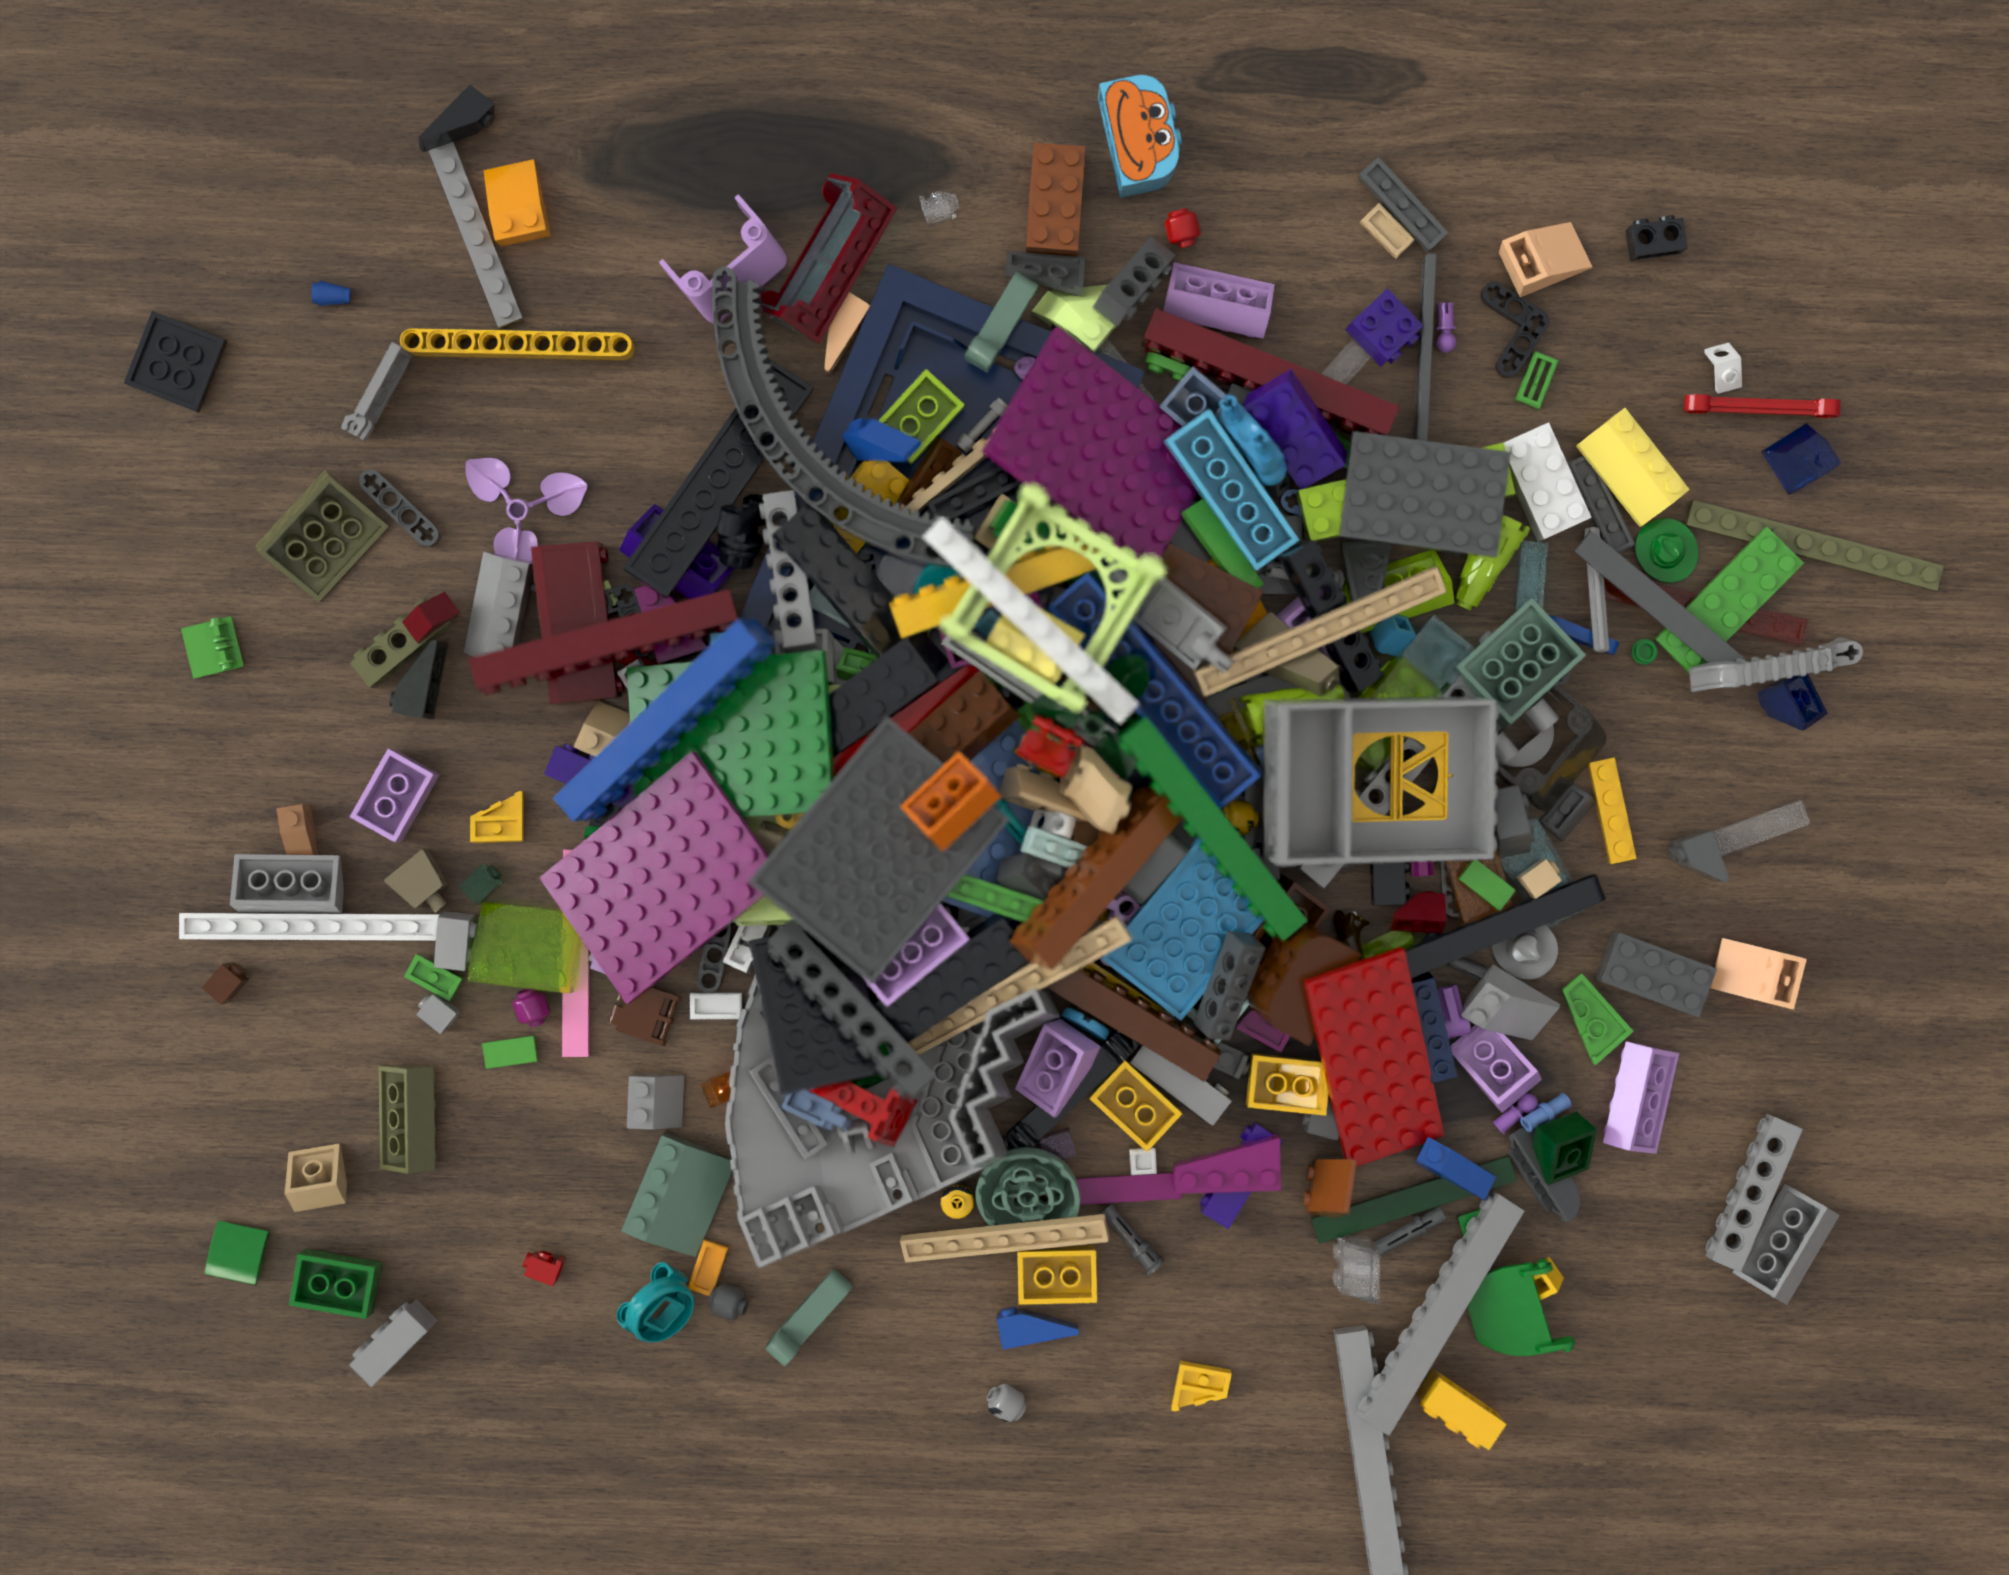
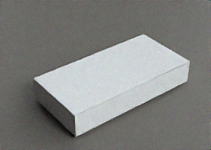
(716, 1005)

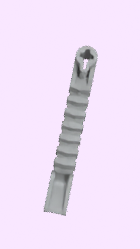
(1742, 672)

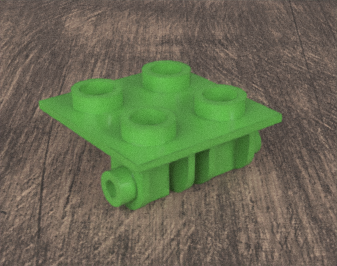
(212, 647)

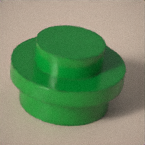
(1644, 651)

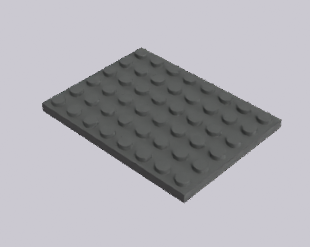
(860, 865)

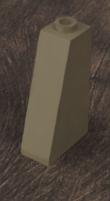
(1308, 671)

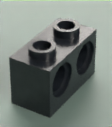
(1657, 243)

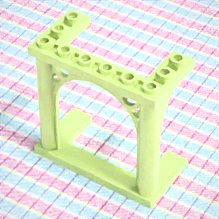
(1030, 512)

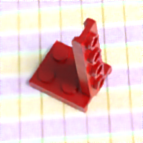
(886, 1115)

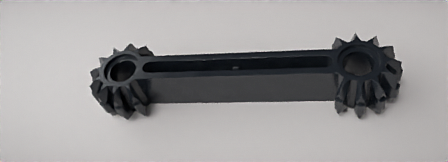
(1038, 1122)

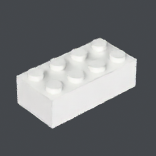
(1545, 483)

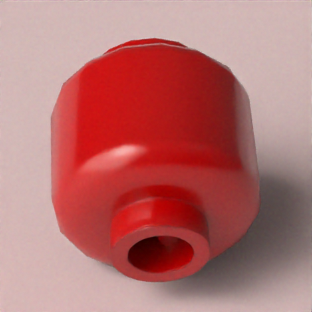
(1182, 227)

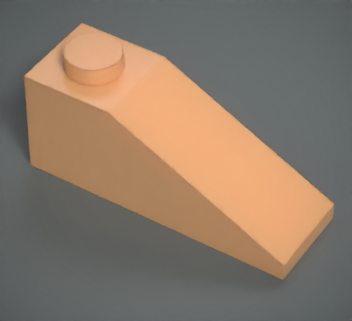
(844, 329)

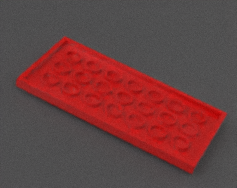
(1374, 1057)

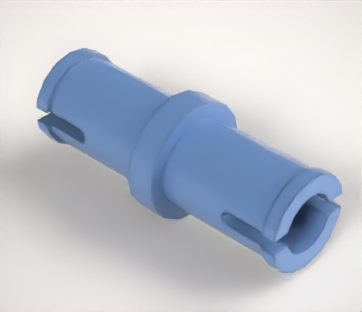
(1545, 1112)

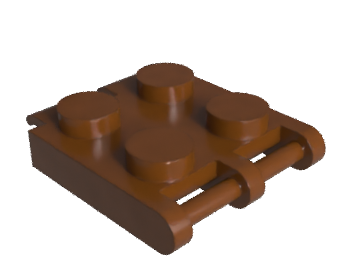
(645, 1015)

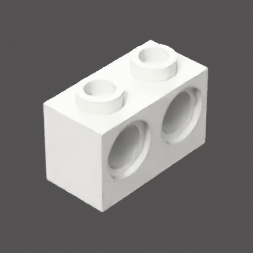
(739, 950)

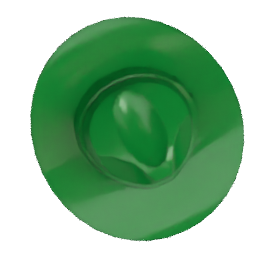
(1666, 550)

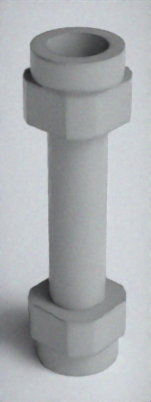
(967, 441)

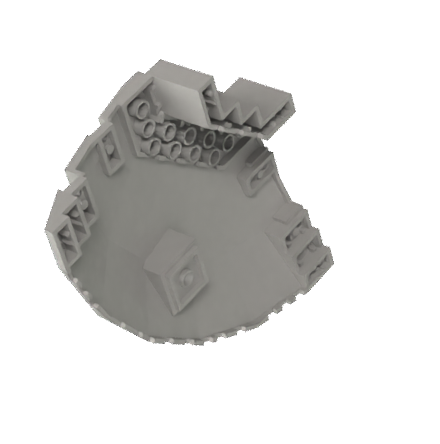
(941, 1144)

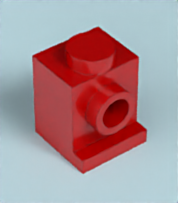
(543, 1267)

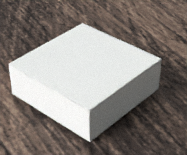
(1142, 1162)

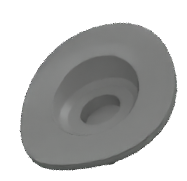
(1528, 954)

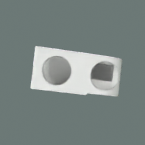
(1054, 823)

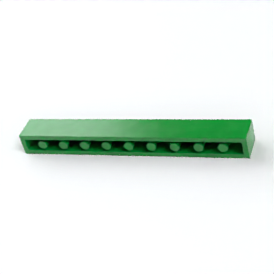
(1211, 827)

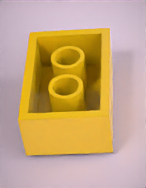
(1135, 1105)
(1057, 1275)
(1460, 1410)

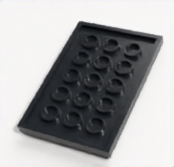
(803, 1041)

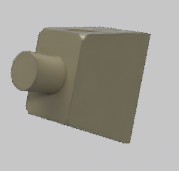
(419, 881)

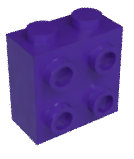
(1385, 328)

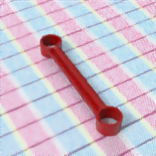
(1817, 408)

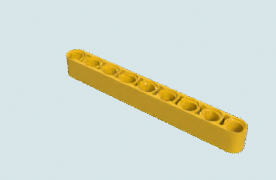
(505, 341)

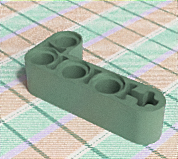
(1001, 322)
(808, 1317)

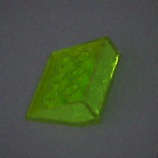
(525, 949)

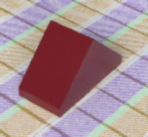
(430, 616)

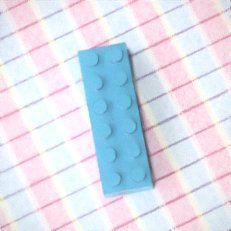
(1230, 489)

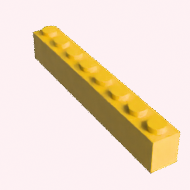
(1027, 574)

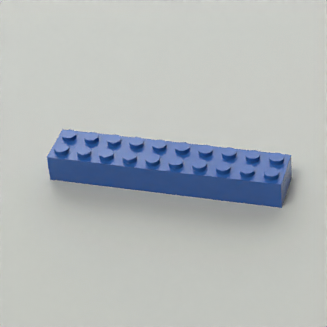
(1169, 700)
(665, 720)

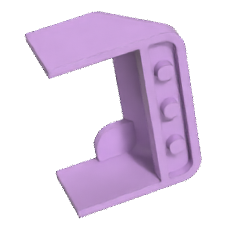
(758, 263)

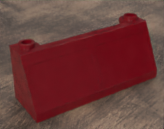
(572, 598)

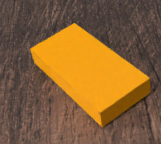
(708, 1267)

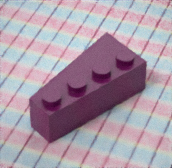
(1233, 1169)

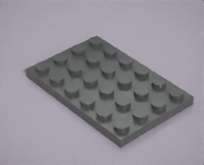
(1424, 494)

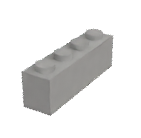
(1199, 1096)

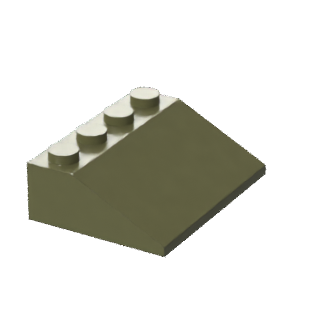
(321, 536)

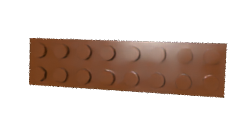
(1095, 880)

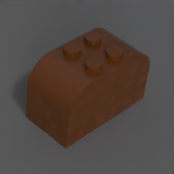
(1278, 984)

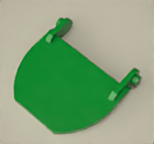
(1510, 1312)

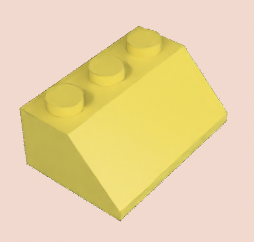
(1018, 647)

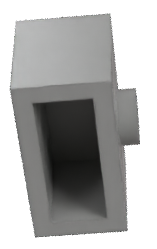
(454, 940)

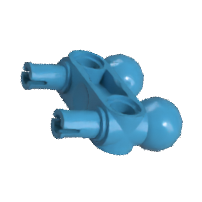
(1252, 442)

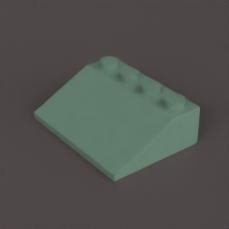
(1520, 662)
(678, 1195)

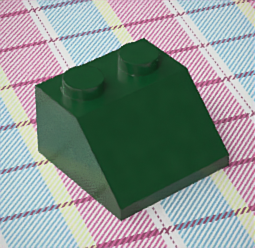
(1564, 1147)

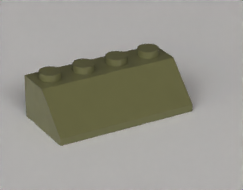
(407, 1118)

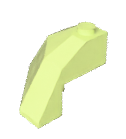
(1076, 315)

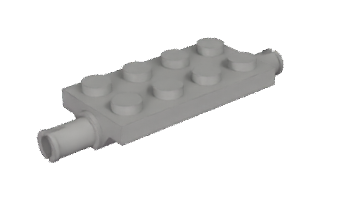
(1179, 623)

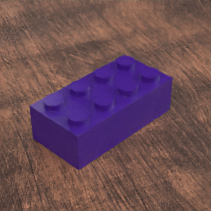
(1296, 428)

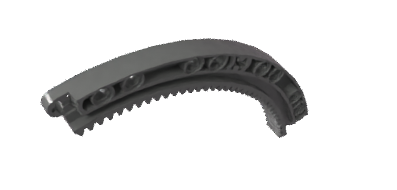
(755, 386)

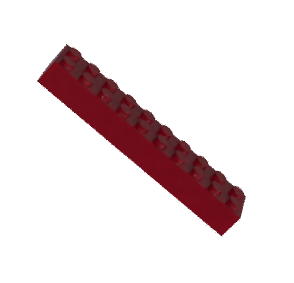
(1253, 368)
(602, 641)

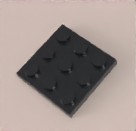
(175, 361)

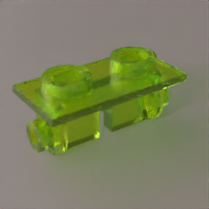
(1387, 942)

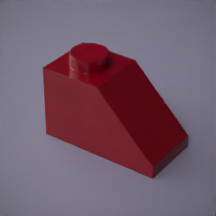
(1421, 914)

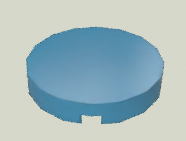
(1084, 1024)

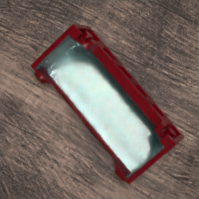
(830, 258)

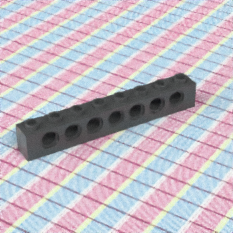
(866, 1015)

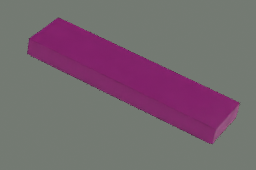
(1127, 1188)

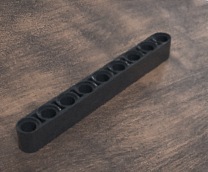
(1504, 925)

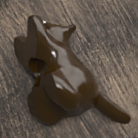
(1349, 929)

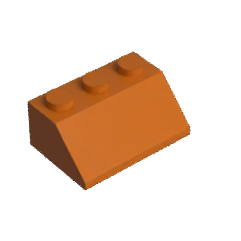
(950, 801)

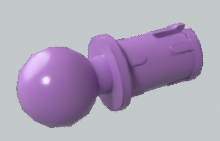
(1446, 341)
(1525, 1104)

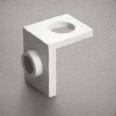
(1727, 368)

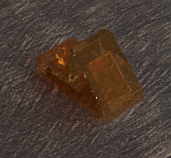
(717, 1089)

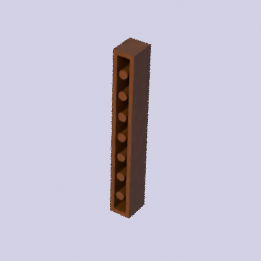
(1139, 1021)

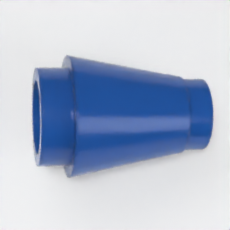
(330, 294)

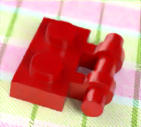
(1046, 752)

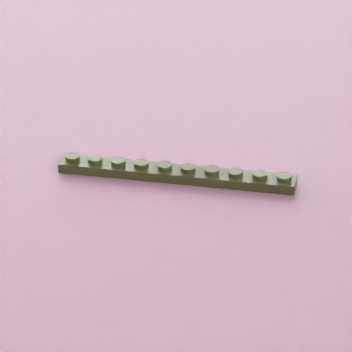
(1817, 546)

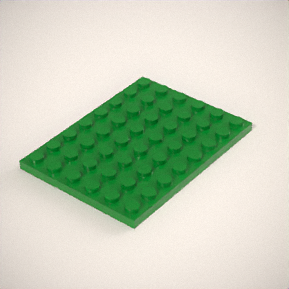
(762, 740)

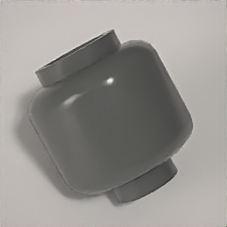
(728, 1301)

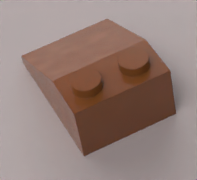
(1329, 1187)

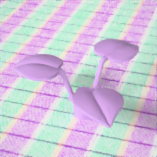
(560, 490)

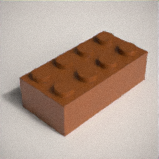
(1055, 199)

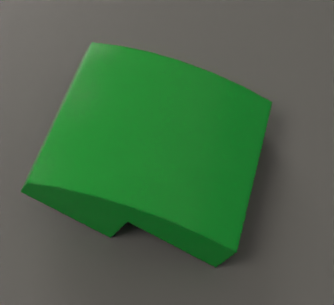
(236, 1253)

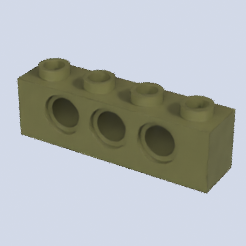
(396, 657)

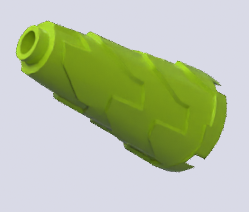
(1482, 571)
(1254, 711)

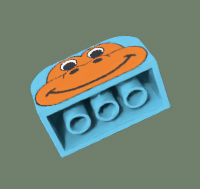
(1139, 133)

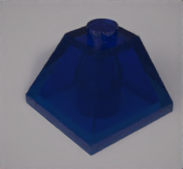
(1801, 458)
(1793, 702)

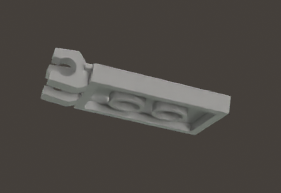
(378, 392)

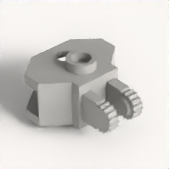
(857, 1127)

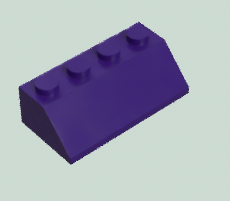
(705, 574)

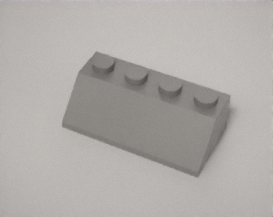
(498, 604)
(287, 884)
(1787, 1243)

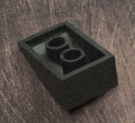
(420, 687)

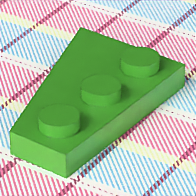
(1595, 1018)

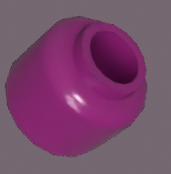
(531, 1007)

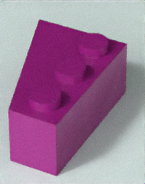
(649, 600)

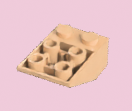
(1543, 257)
(1758, 973)

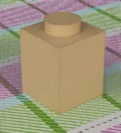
(1539, 877)

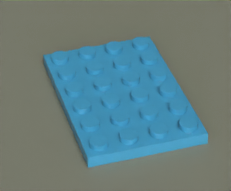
(1182, 933)

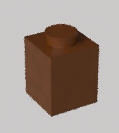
(225, 982)

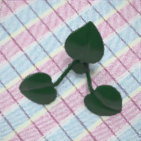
(1130, 674)

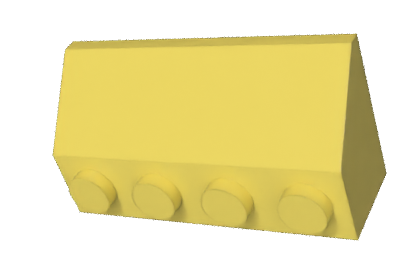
(1632, 467)

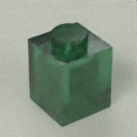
(481, 883)

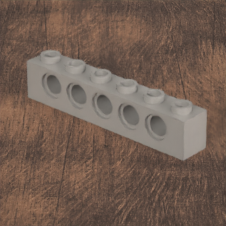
(804, 636)
(1756, 1207)

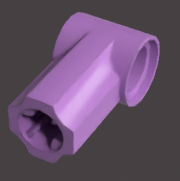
(1452, 1009)

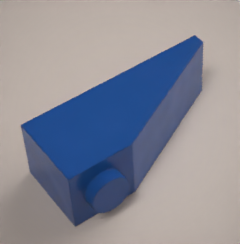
(878, 442)
(1454, 1168)
(1027, 1327)

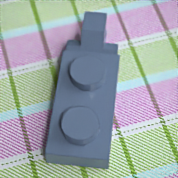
(815, 1110)

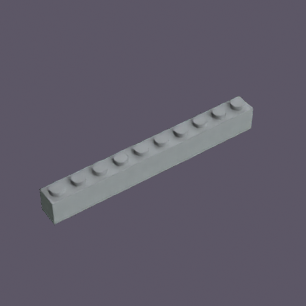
(1439, 1312)
(1369, 1455)

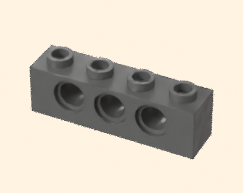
(1134, 281)
(1229, 985)

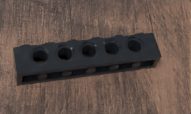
(1307, 587)

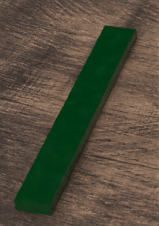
(1404, 1202)

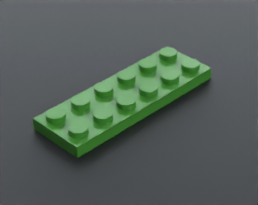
(1736, 592)

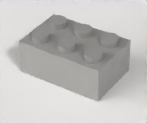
(392, 1341)

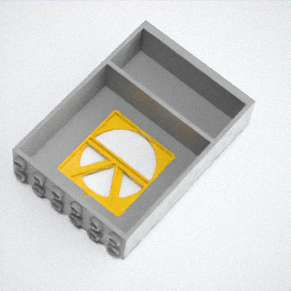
(1311, 791)

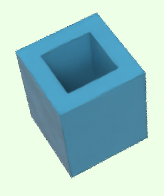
(1392, 634)

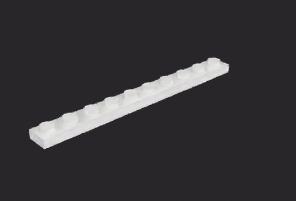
(1030, 620)
(307, 926)

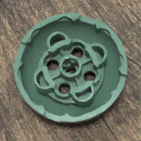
(1011, 1192)

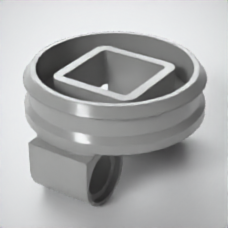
(1541, 720)

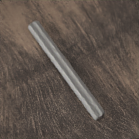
(1597, 605)

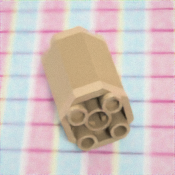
(1095, 790)

